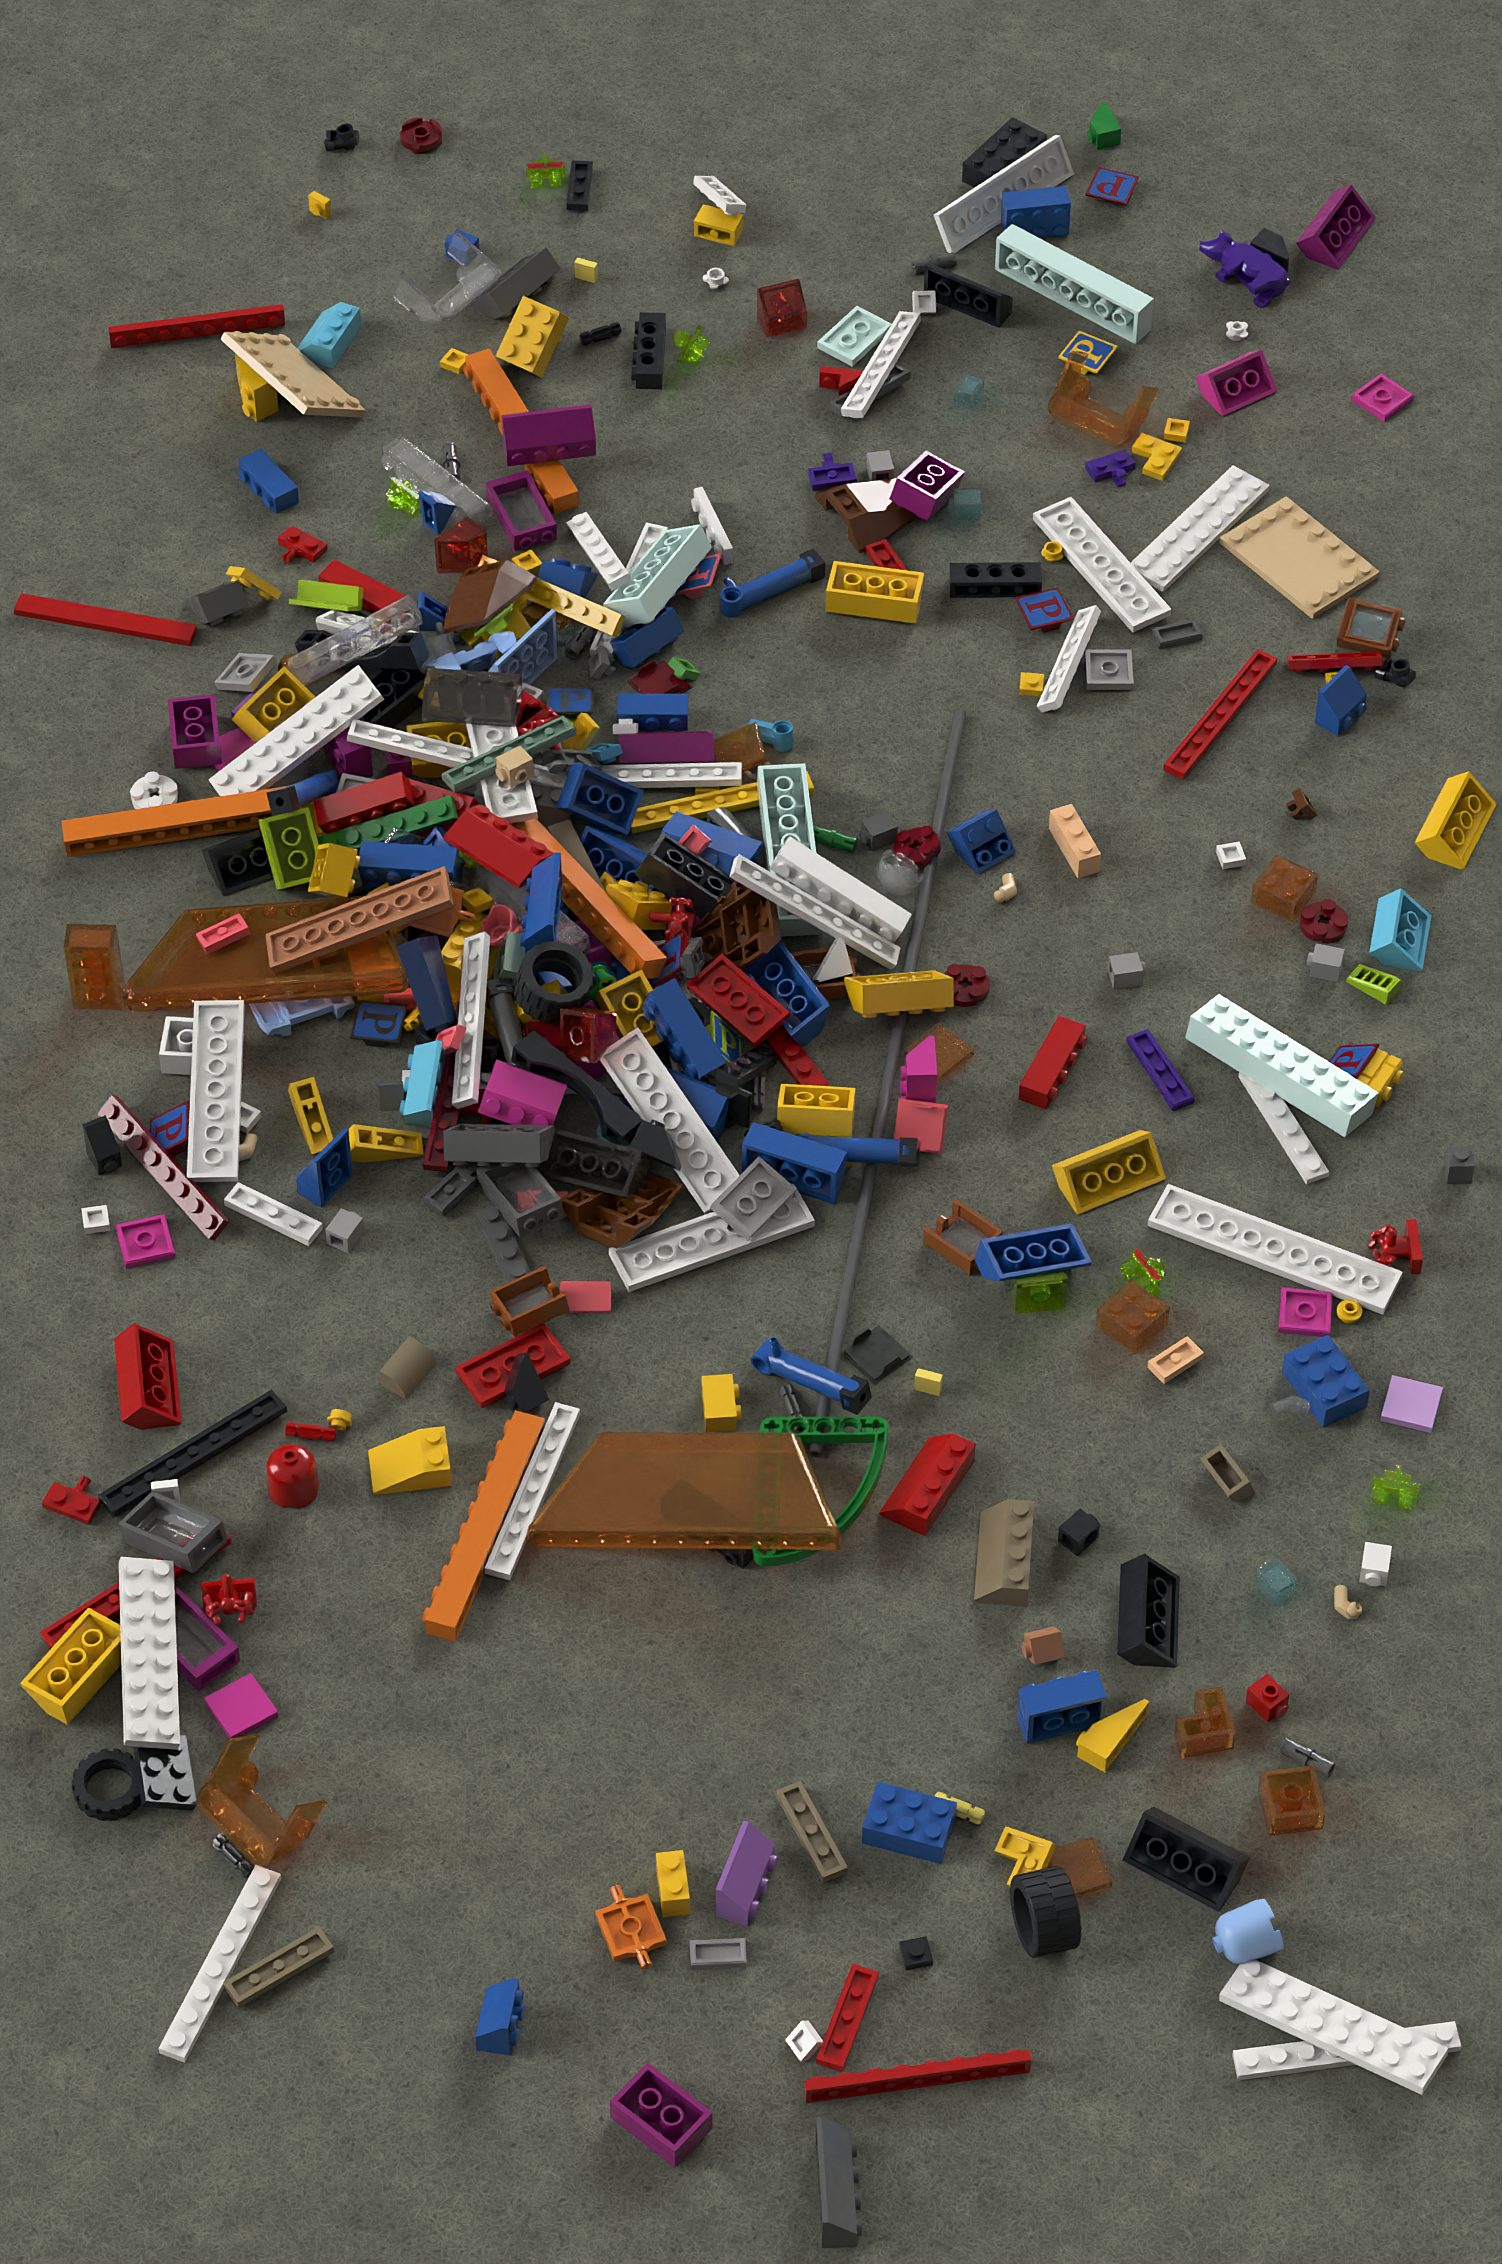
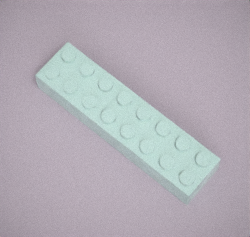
(1074, 284)
(786, 813)
(1282, 1065)

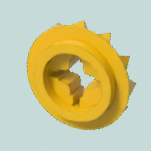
(413, 1020)

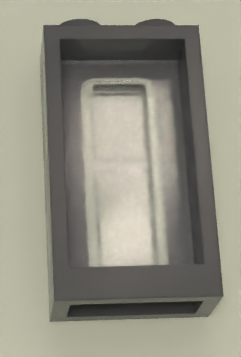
(520, 1196)
(173, 1531)

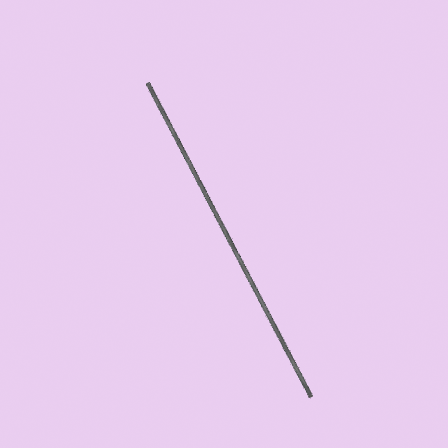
(888, 1078)

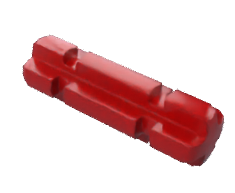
(310, 1431)

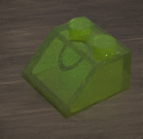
(1039, 1292)

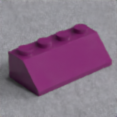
(1336, 228)
(549, 435)
(666, 747)

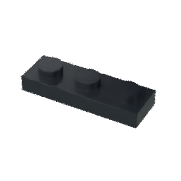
(579, 185)

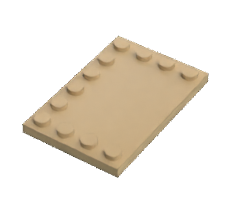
(293, 374)
(1299, 557)

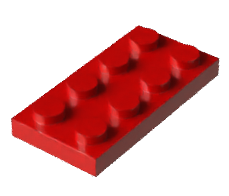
(738, 1000)
(489, 1372)

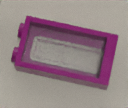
(521, 510)
(202, 1646)

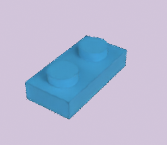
(606, 752)

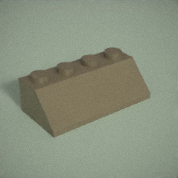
(1004, 1553)

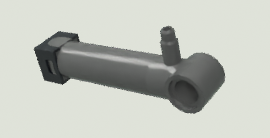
(500, 1001)

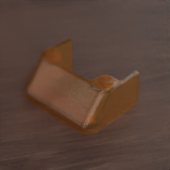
(1073, 406)
(243, 1815)

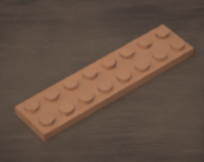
(359, 920)

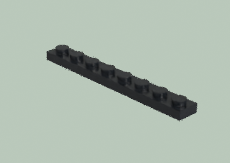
(193, 1452)

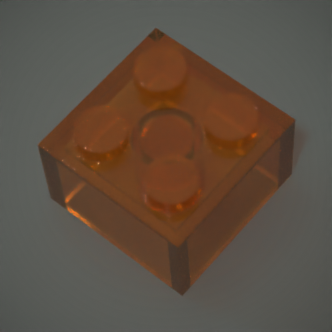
(1284, 888)
(1132, 1316)
(1291, 1800)

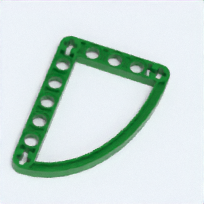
(836, 1435)

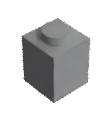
(880, 466)
(1325, 962)
(1126, 970)
(344, 1230)

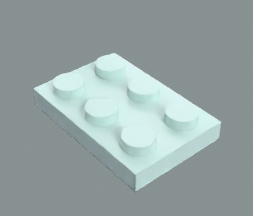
(854, 336)

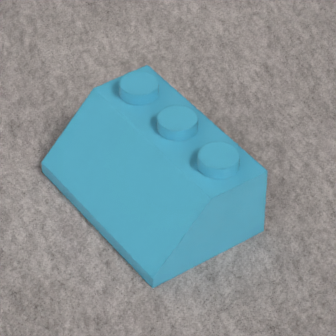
(331, 334)
(1400, 932)
(423, 1084)

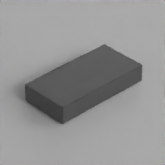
(1177, 634)

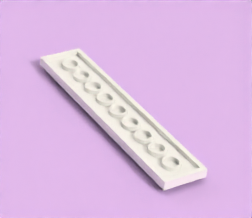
(1275, 1248)

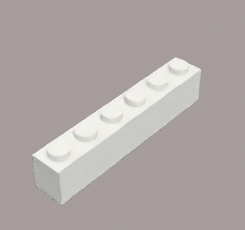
(840, 890)

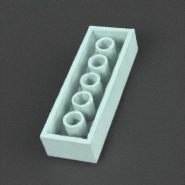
(659, 574)

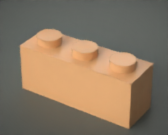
(1074, 841)

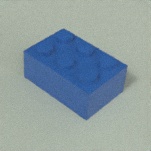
(1037, 211)
(599, 799)
(1325, 1380)
(1061, 1706)
(909, 1822)

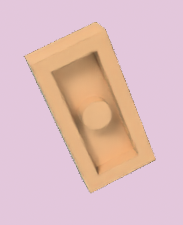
(1175, 1360)

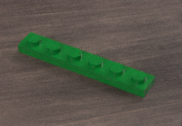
(412, 820)

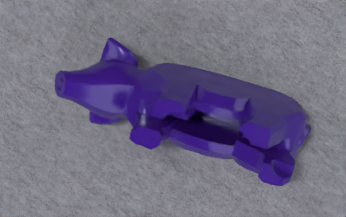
(1249, 265)

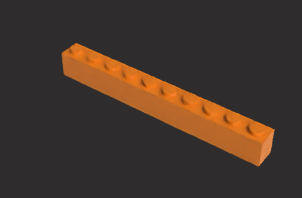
(502, 399)
(166, 823)
(599, 911)
(478, 1536)

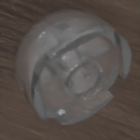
(897, 874)

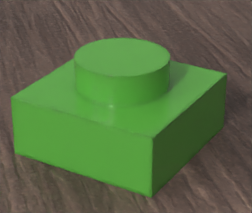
(683, 669)

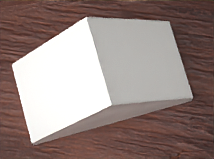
(835, 963)

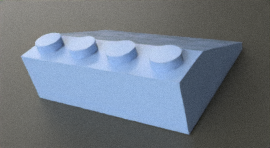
(532, 652)

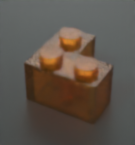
(1209, 1728)

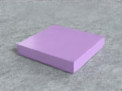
(1411, 1404)

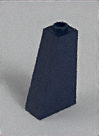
(428, 981)

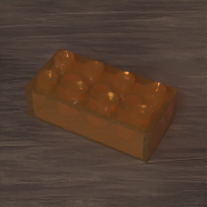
(94, 966)

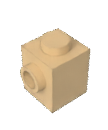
(514, 767)

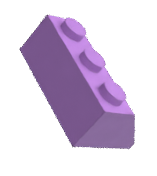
(745, 1875)

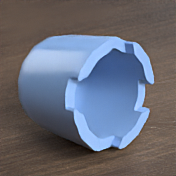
(1247, 1933)

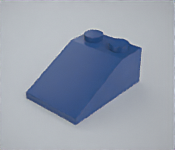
(327, 1171)

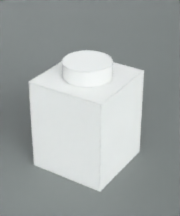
(1375, 1564)

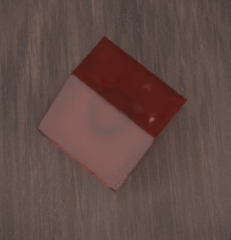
(781, 308)
(460, 547)
(586, 1033)

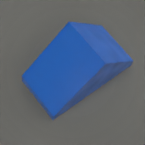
(435, 510)
(431, 612)

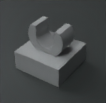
(600, 663)

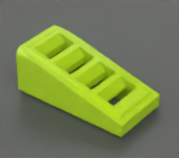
(1376, 991)

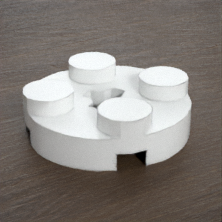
(153, 783)

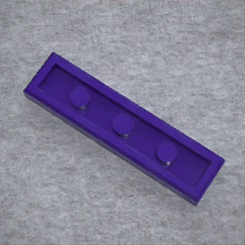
(1160, 1070)

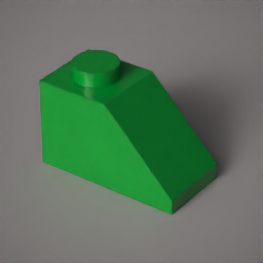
(1104, 128)

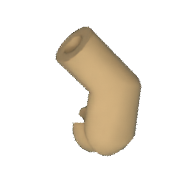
(1008, 889)
(247, 1148)
(1343, 1606)

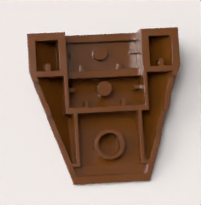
(739, 927)
(619, 1219)

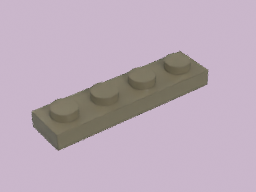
(811, 1831)
(278, 1967)

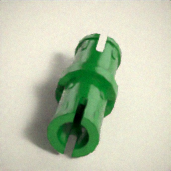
(835, 839)

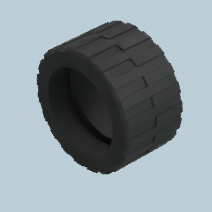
(555, 958)
(1045, 1911)

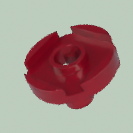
(418, 144)
(924, 838)
(1328, 911)
(972, 975)

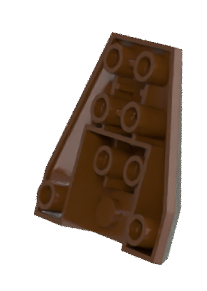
(866, 510)
(485, 593)

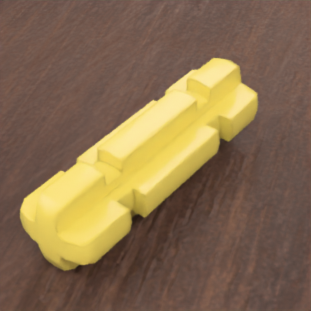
(965, 1810)

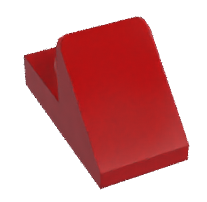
(838, 378)

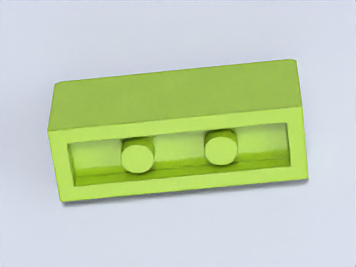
(328, 596)

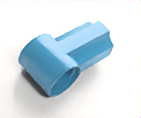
(778, 734)

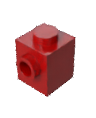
(1267, 1698)

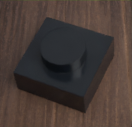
(916, 1953)

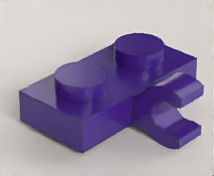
(1111, 466)
(830, 474)

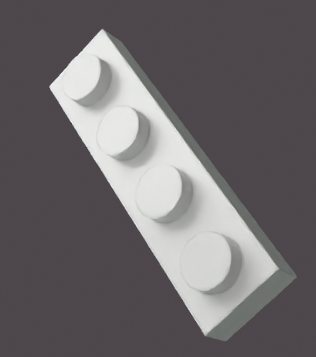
(720, 194)
(715, 531)
(273, 1214)

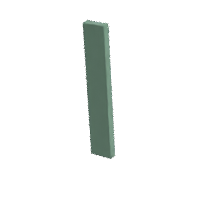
(485, 764)

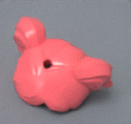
(499, 922)

